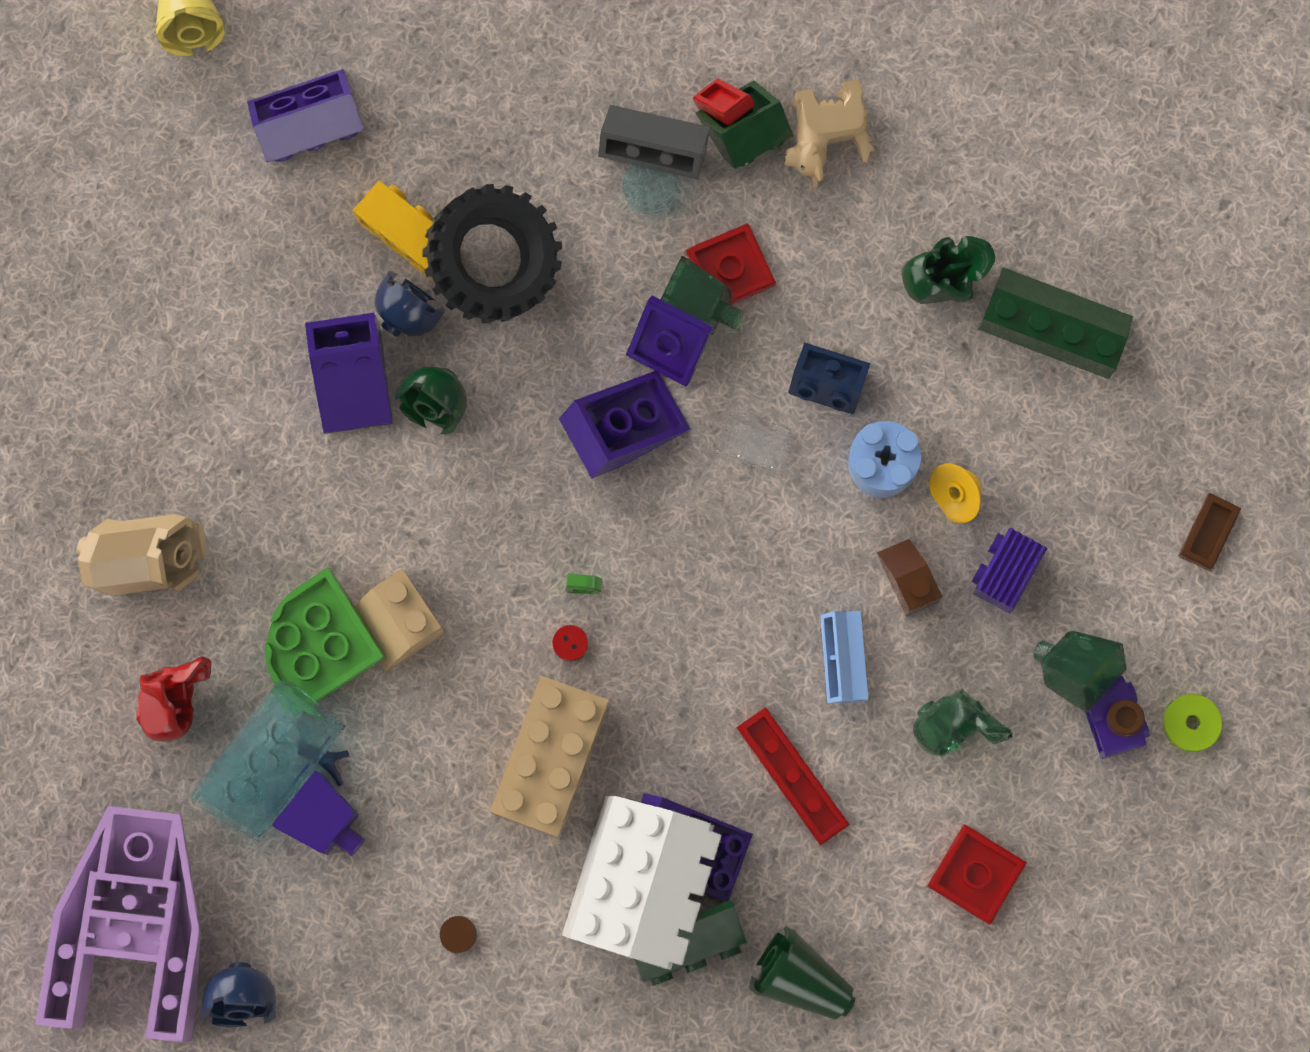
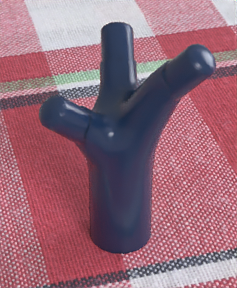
(328, 761)

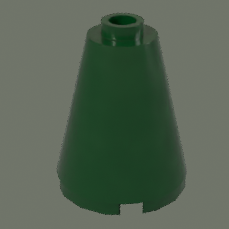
(801, 978)

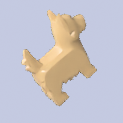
(827, 124)

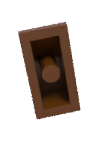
(909, 577)

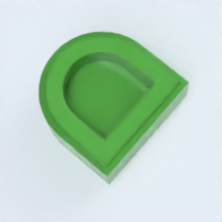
(583, 584)

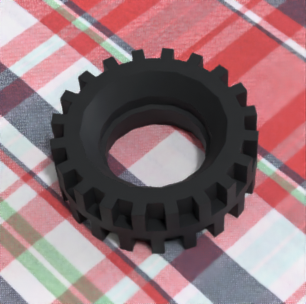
(521, 221)

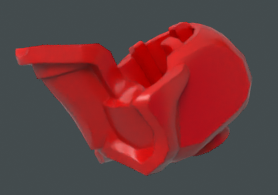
(166, 699)

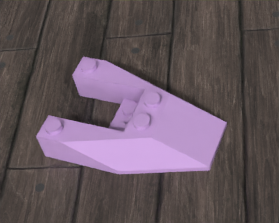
(133, 903)

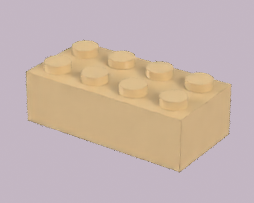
(550, 757)

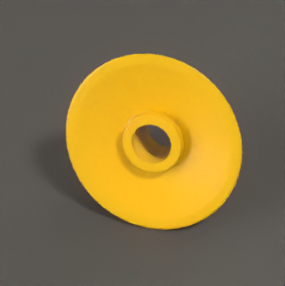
(956, 492)

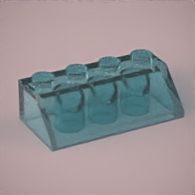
(267, 760)

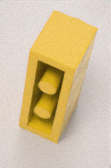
(396, 222)

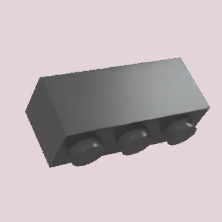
(653, 141)

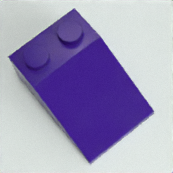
(622, 423)

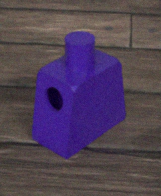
(320, 817)

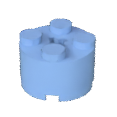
(865, 461)

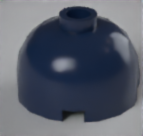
(405, 307)
(235, 992)

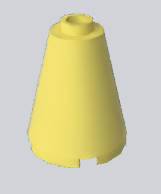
(188, 25)

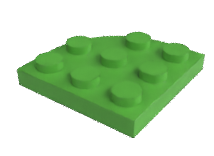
(319, 638)

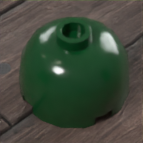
(429, 392)

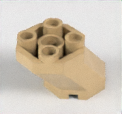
(141, 554)

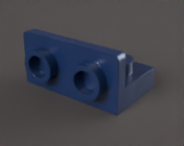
(828, 378)

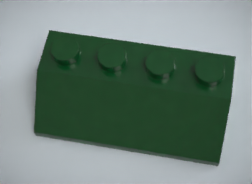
(1056, 323)

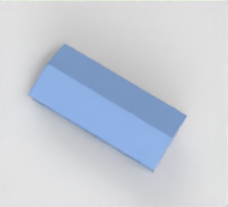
(844, 657)

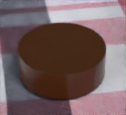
(1125, 718)
(458, 934)

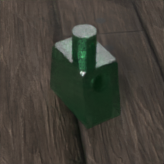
(701, 295)
(1081, 667)

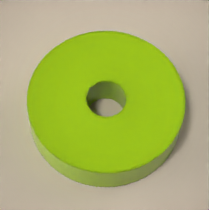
(1208, 720)

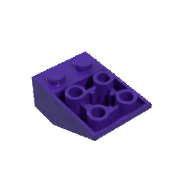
(349, 372)
(730, 850)

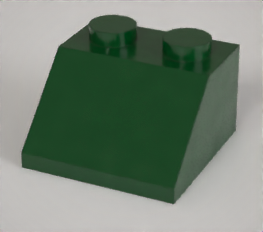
(754, 132)

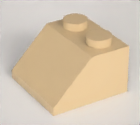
(398, 619)

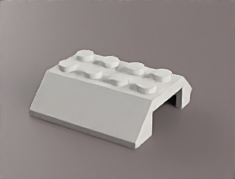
(640, 882)

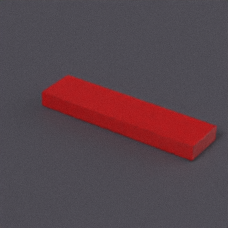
(792, 776)

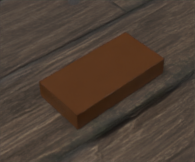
(1209, 532)

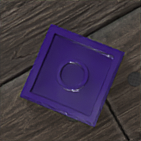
(669, 341)

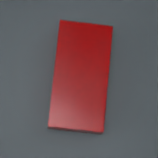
(723, 101)

